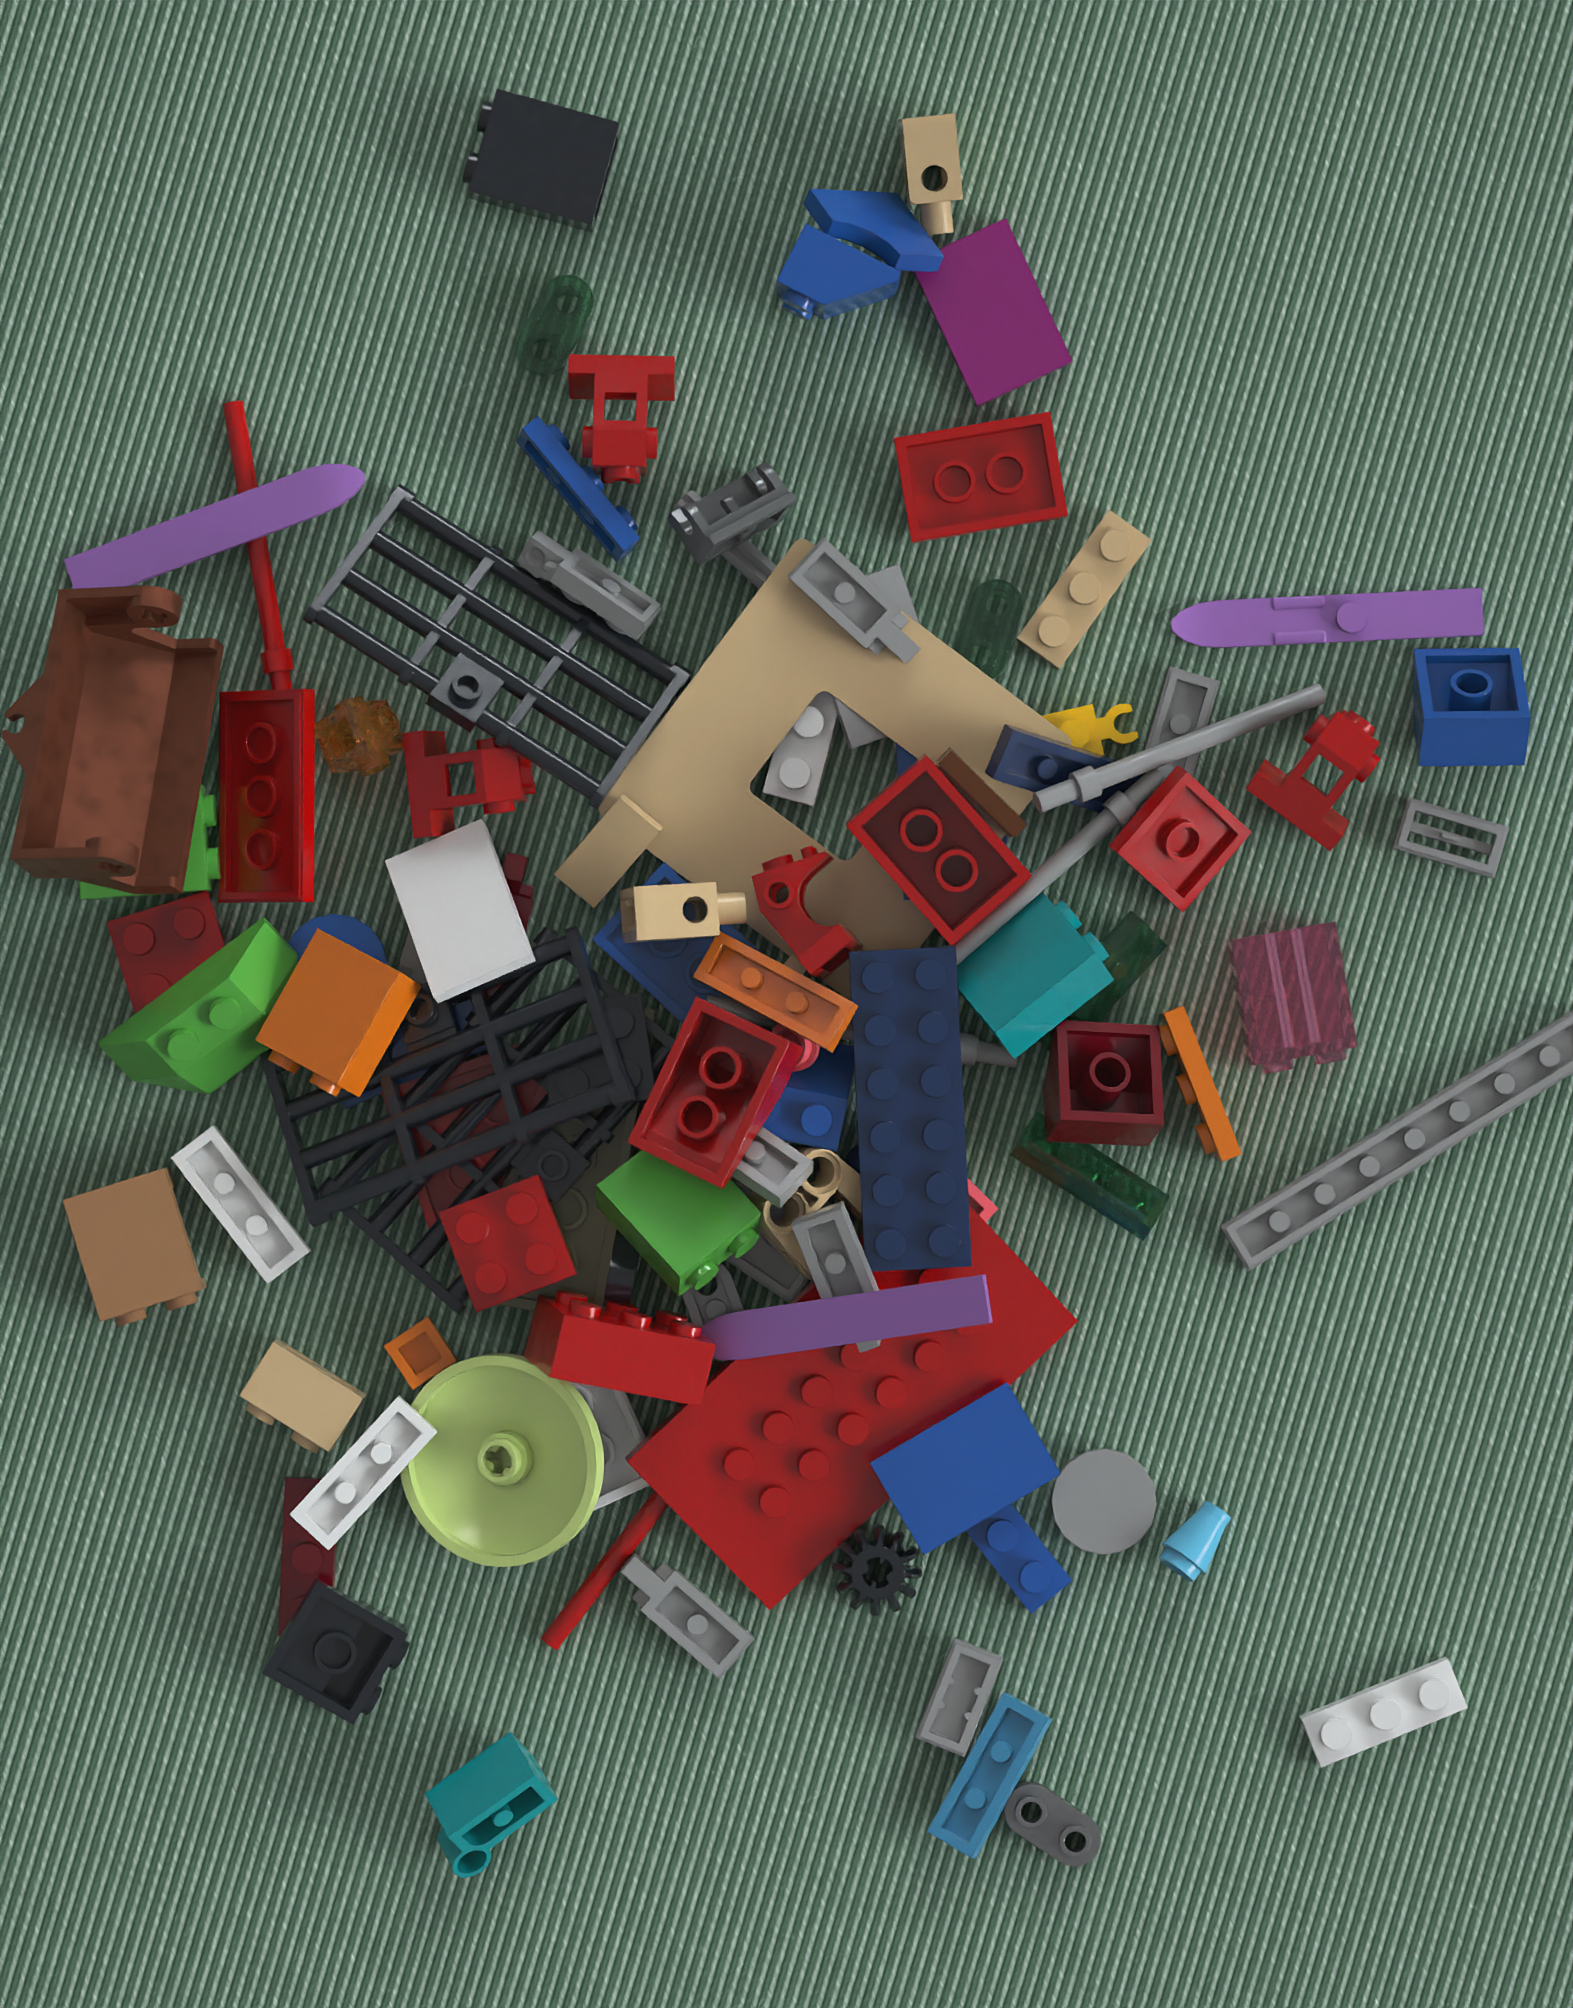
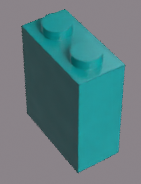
(1032, 974)

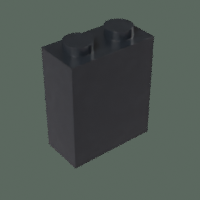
(542, 160)

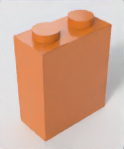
(337, 1015)

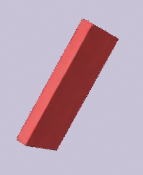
(266, 796)

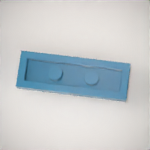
(989, 1775)

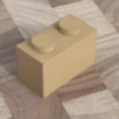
(301, 1397)

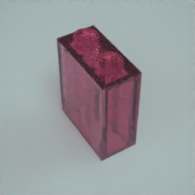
(1292, 996)

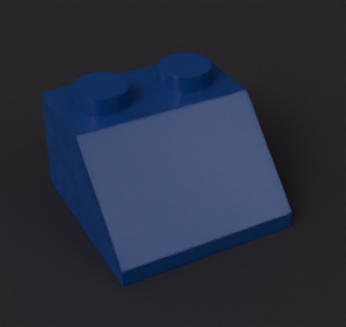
(831, 277)
(1470, 707)
(815, 1101)

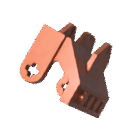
(114, 742)

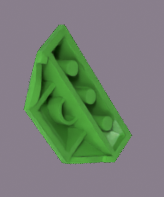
(209, 1019)

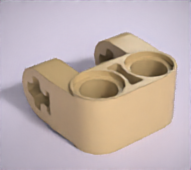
(834, 1180)

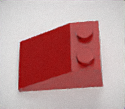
(714, 1092)

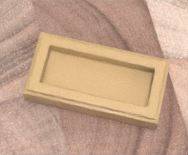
(608, 850)

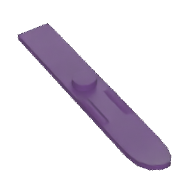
(216, 527)
(1332, 618)
(850, 1319)

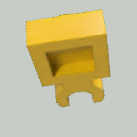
(1087, 731)

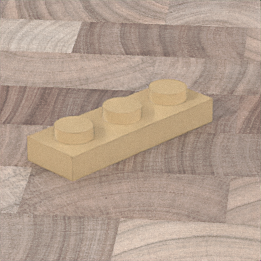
(1083, 589)

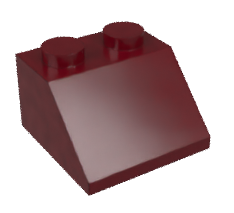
(1103, 1084)

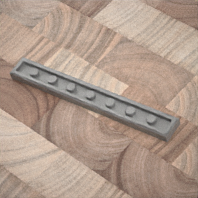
(1402, 1144)

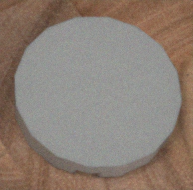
(1103, 1501)

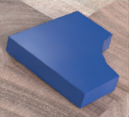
(878, 224)

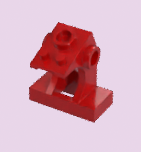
(620, 446)
(1346, 743)
(499, 776)
(817, 946)

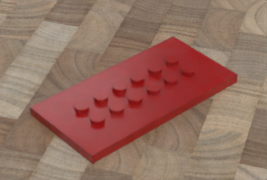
(787, 1440)

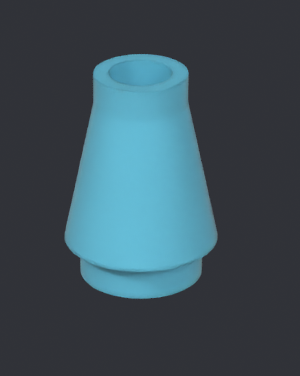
(1195, 1542)

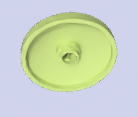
(509, 1462)

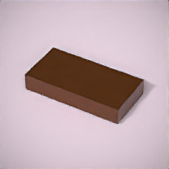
(981, 793)

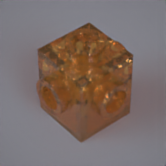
(359, 736)

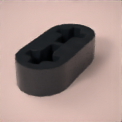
(621, 1271)

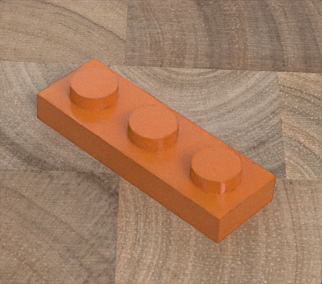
(775, 991)
(1197, 1085)

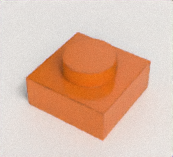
(420, 1352)

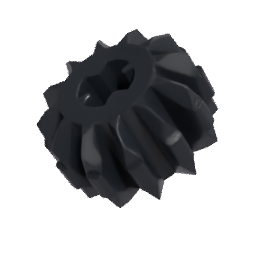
(894, 1573)

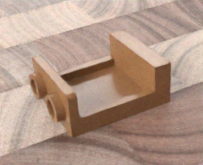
(134, 1247)

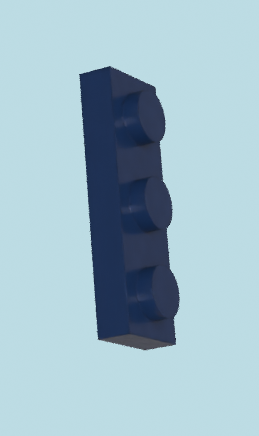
(1041, 762)

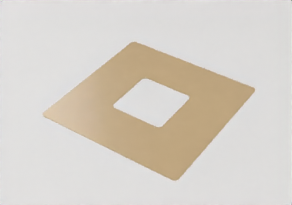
(741, 706)

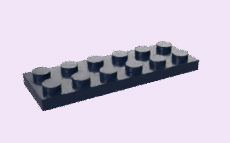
(910, 1108)

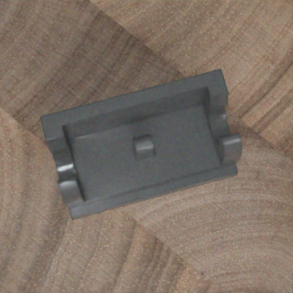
(732, 513)

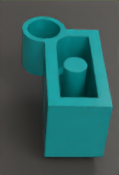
(488, 1803)

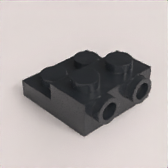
(337, 1652)

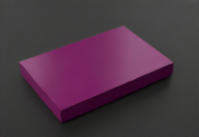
(993, 314)

